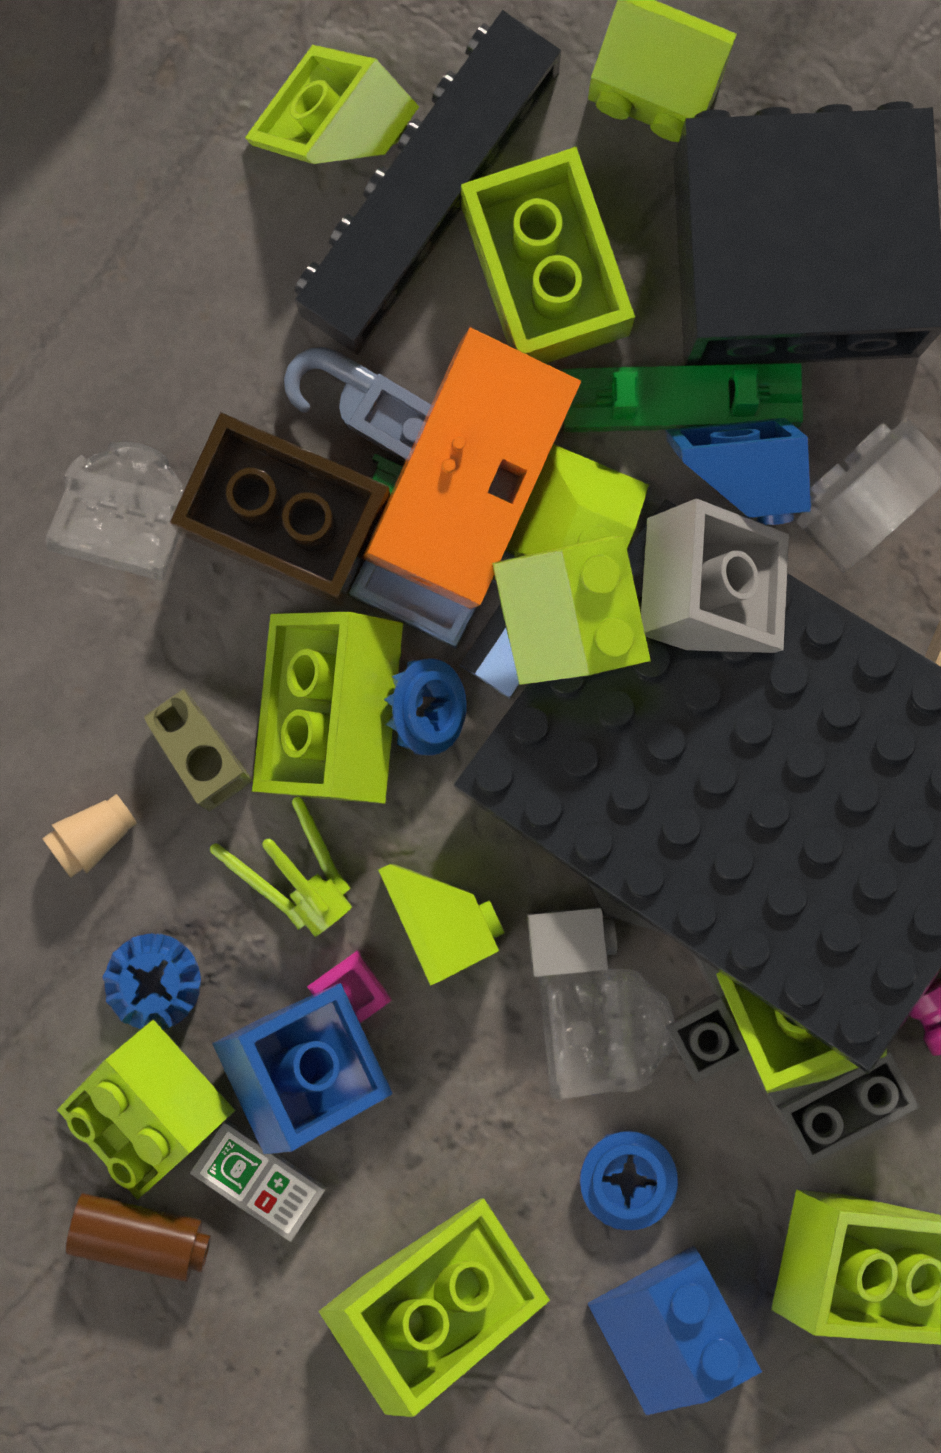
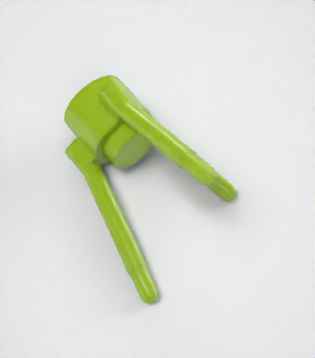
(317, 901)

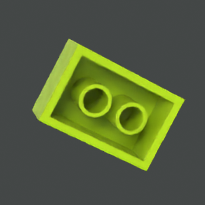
(547, 257)

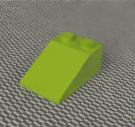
(861, 1269)
(434, 1309)

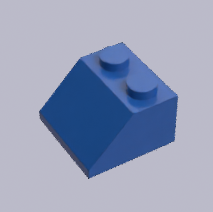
(752, 464)
(302, 1070)
(674, 1335)

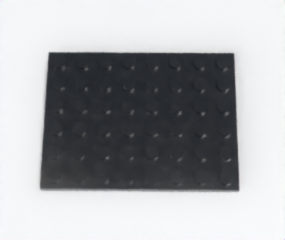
(751, 809)

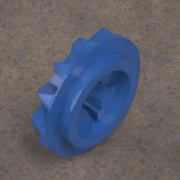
(443, 717)
(180, 978)
(647, 1201)

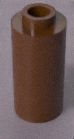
(137, 1238)

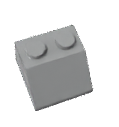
(714, 580)

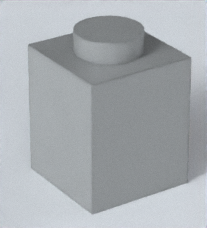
(570, 941)

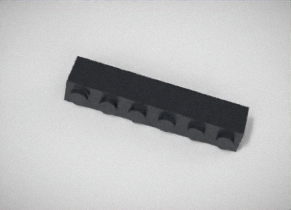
(421, 190)

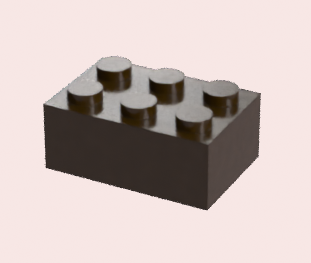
(280, 509)

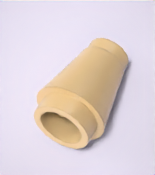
(89, 835)

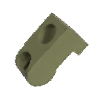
(197, 751)

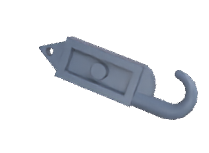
(368, 402)

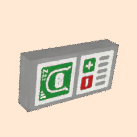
(258, 1182)

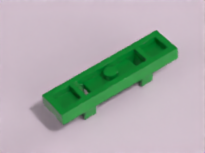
(682, 396)

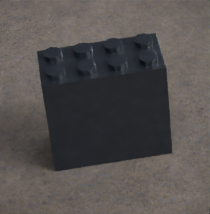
(808, 235)

